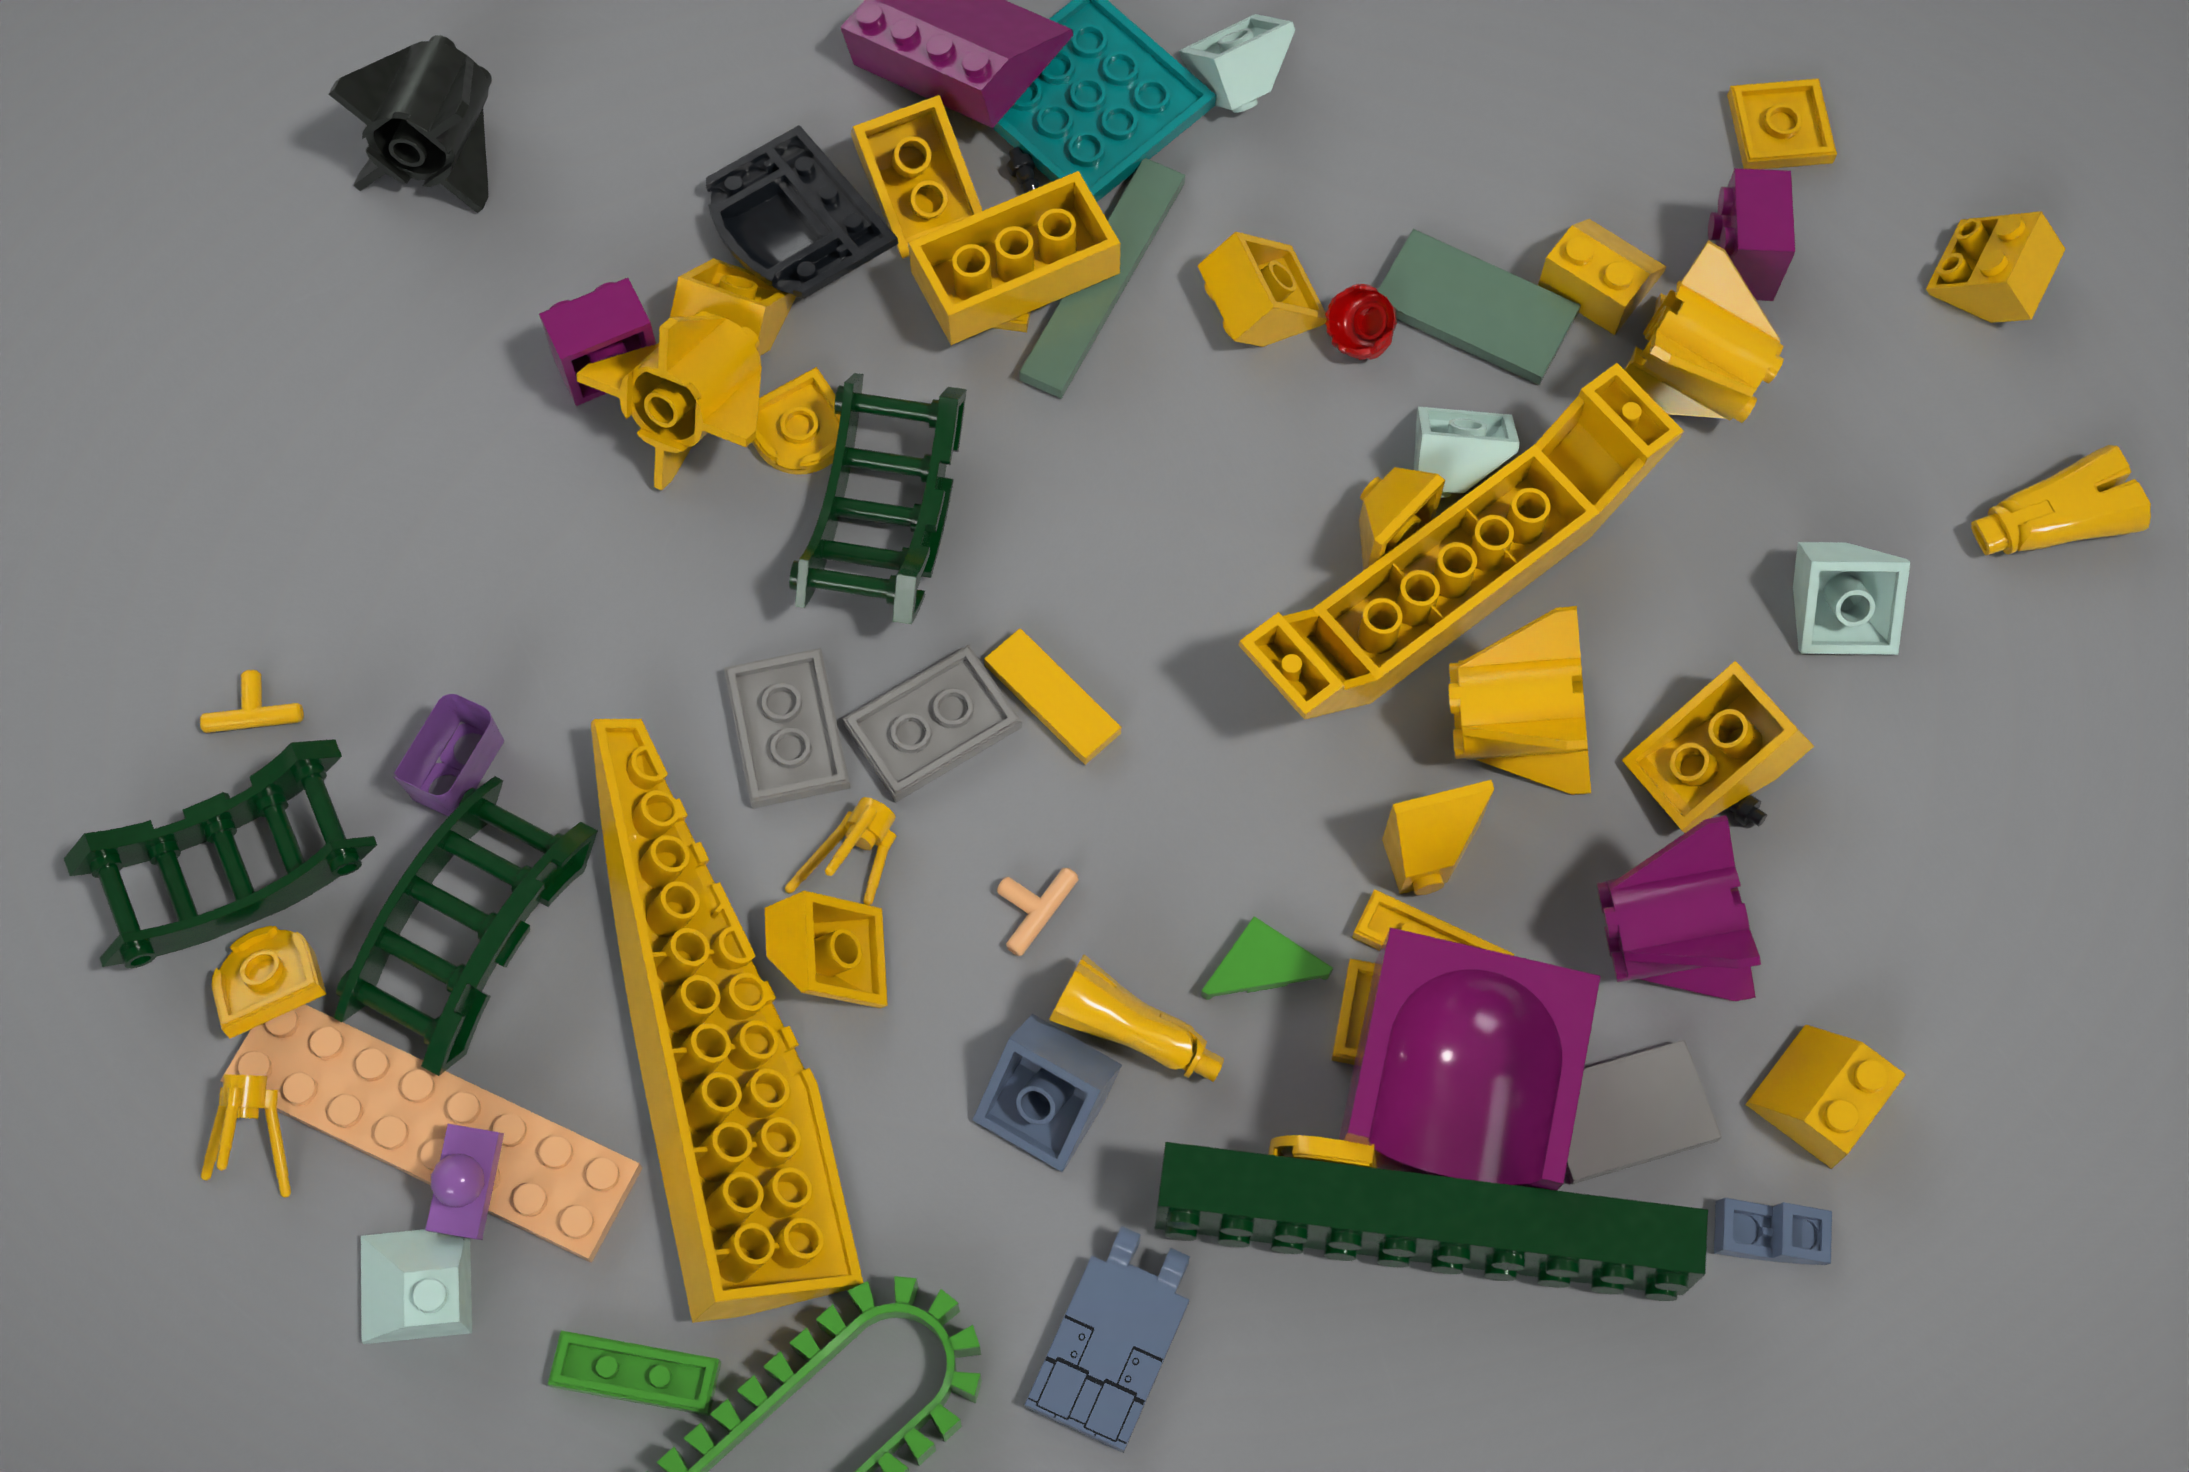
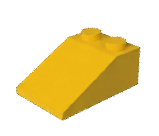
(915, 170)
(1717, 749)

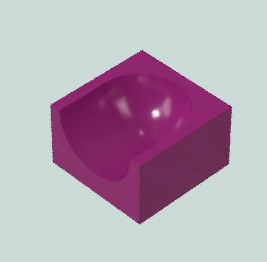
(1470, 1062)

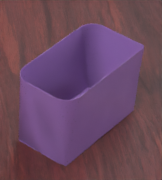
(419, 764)

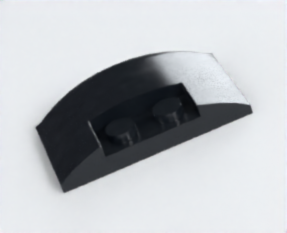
(794, 216)

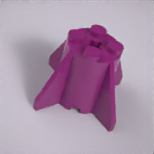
(1683, 918)

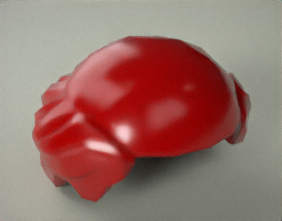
(1361, 322)

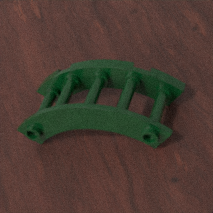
(924, 519)
(216, 820)
(498, 933)

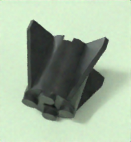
(422, 118)

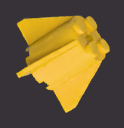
(1707, 344)
(685, 386)
(1525, 704)

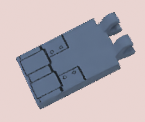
(1111, 1344)

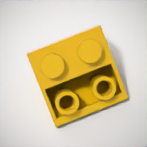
(1998, 266)

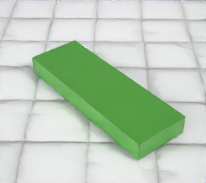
(634, 1373)

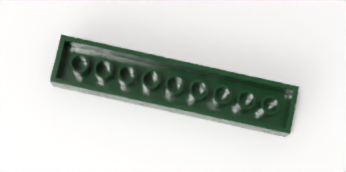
(1431, 1221)

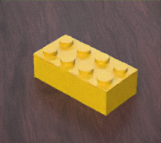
(1014, 257)

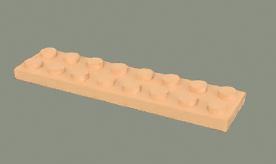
(400, 1112)

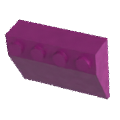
(964, 50)

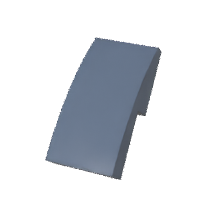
(1773, 1232)

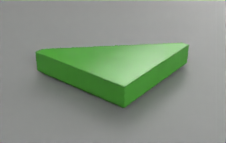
(1263, 961)

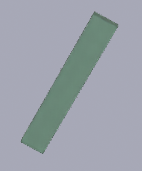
(1084, 313)

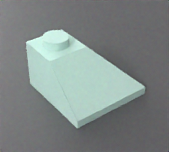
(1240, 60)
(1462, 445)
(1848, 599)
(414, 1286)

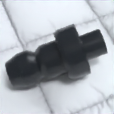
(1022, 167)
(1748, 810)

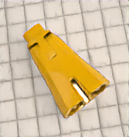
(2069, 506)
(1107, 1010)

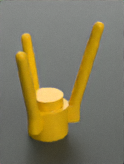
(863, 828)
(242, 1098)

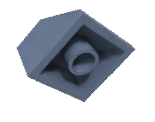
(1046, 1091)

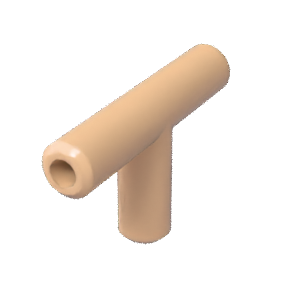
(1038, 908)

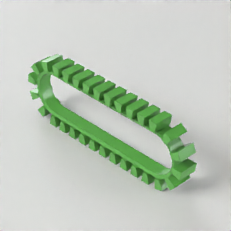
(961, 1383)

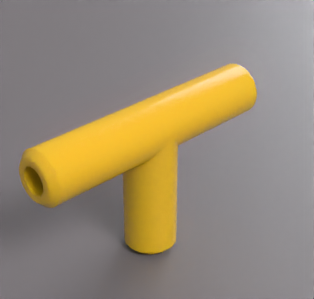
(251, 711)

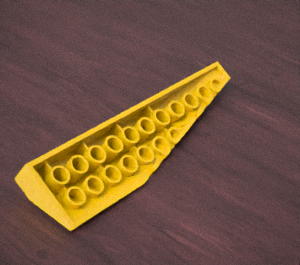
(723, 1086)

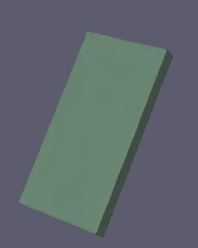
(1478, 306)

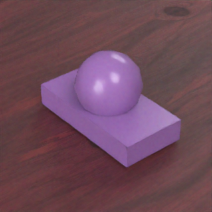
(464, 1181)

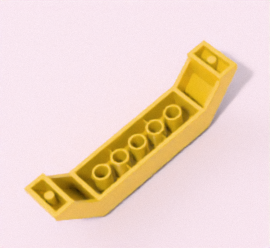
(1468, 555)

